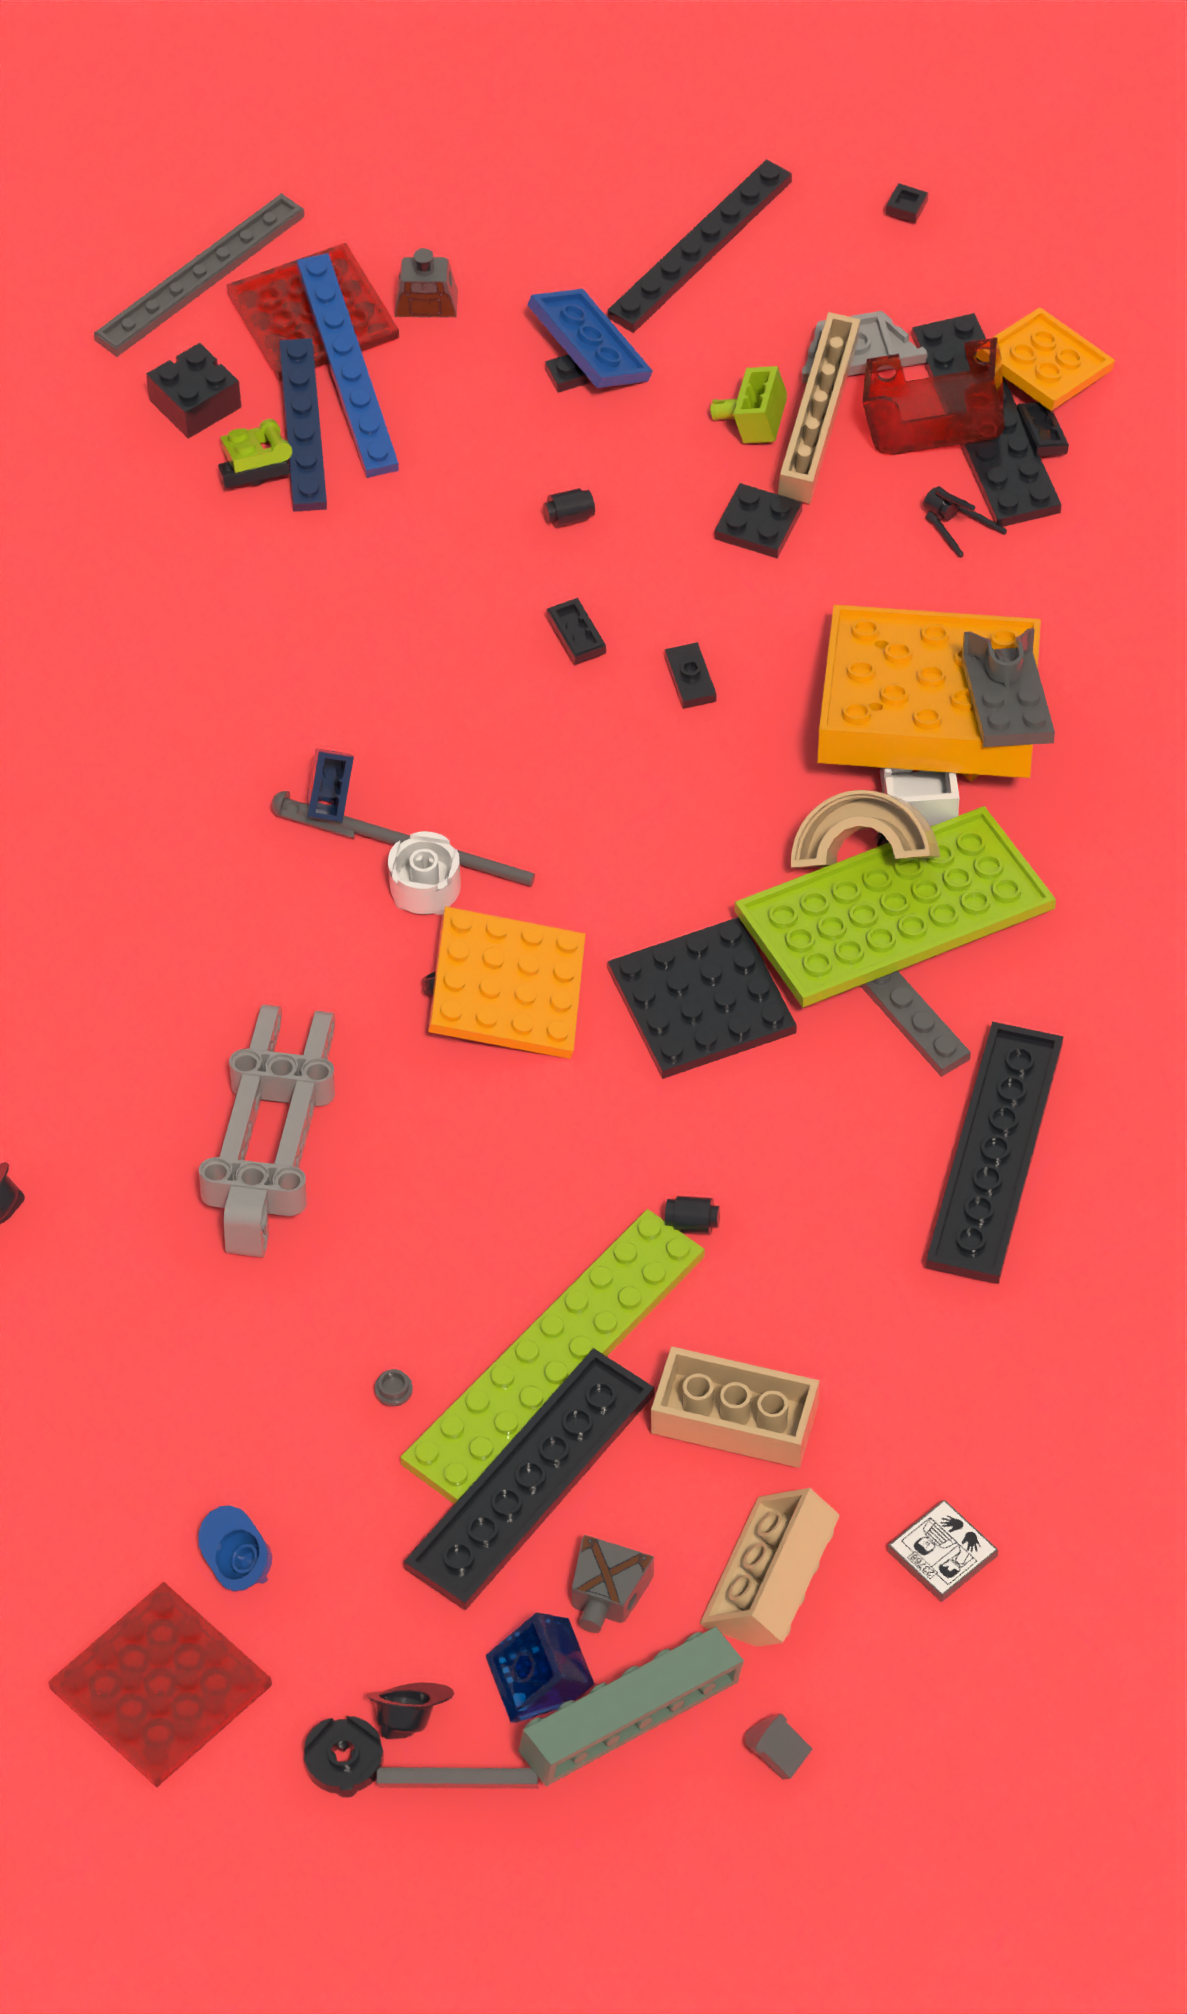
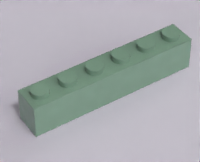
(630, 1705)

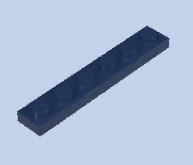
(303, 425)

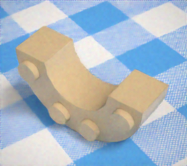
(851, 811)

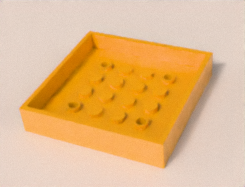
(902, 693)

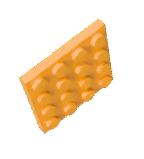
(507, 982)

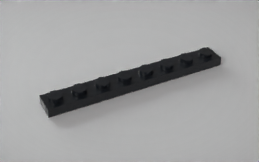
(699, 246)

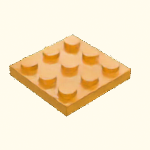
(1048, 359)

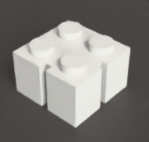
(928, 791)

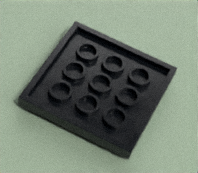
(701, 997)

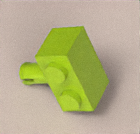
(757, 407)

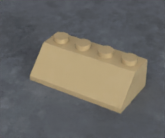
(771, 1567)

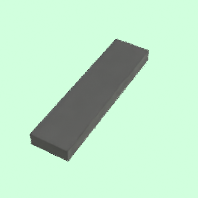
(457, 1778)

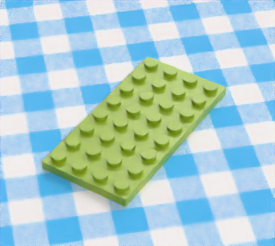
(889, 912)

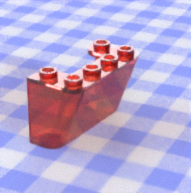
(935, 409)

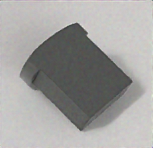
(778, 1745)

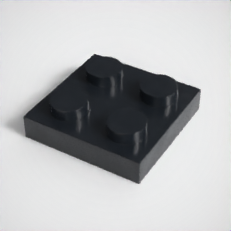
(758, 520)

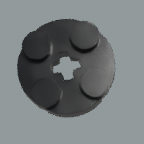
(347, 1776)

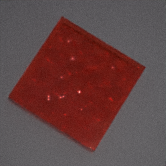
(278, 309)
(160, 1684)

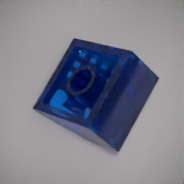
(539, 1667)

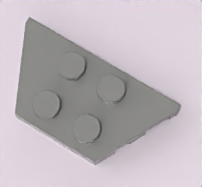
(876, 339)

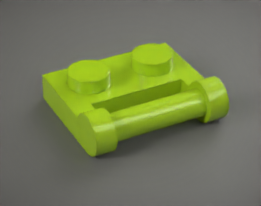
(245, 449)

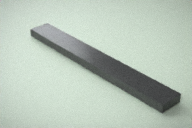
(198, 275)

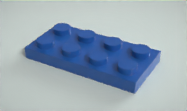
(589, 338)

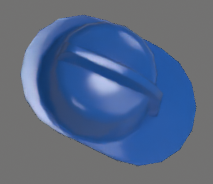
(234, 1548)

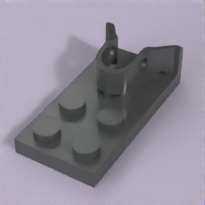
(1006, 692)

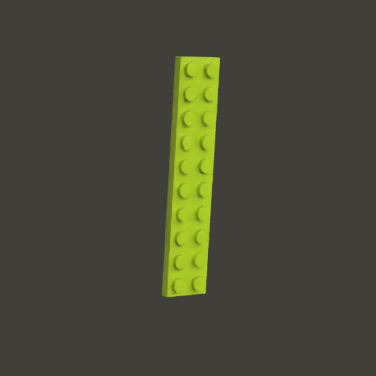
(590, 1314)

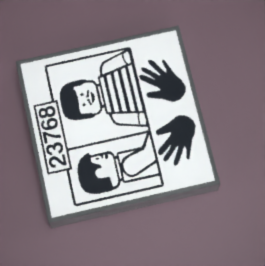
(942, 1550)

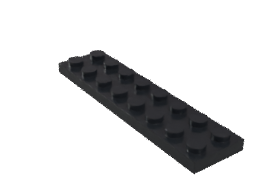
(1005, 466)
(994, 1153)
(529, 1479)

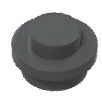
(393, 1388)

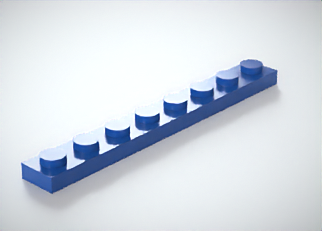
(347, 365)

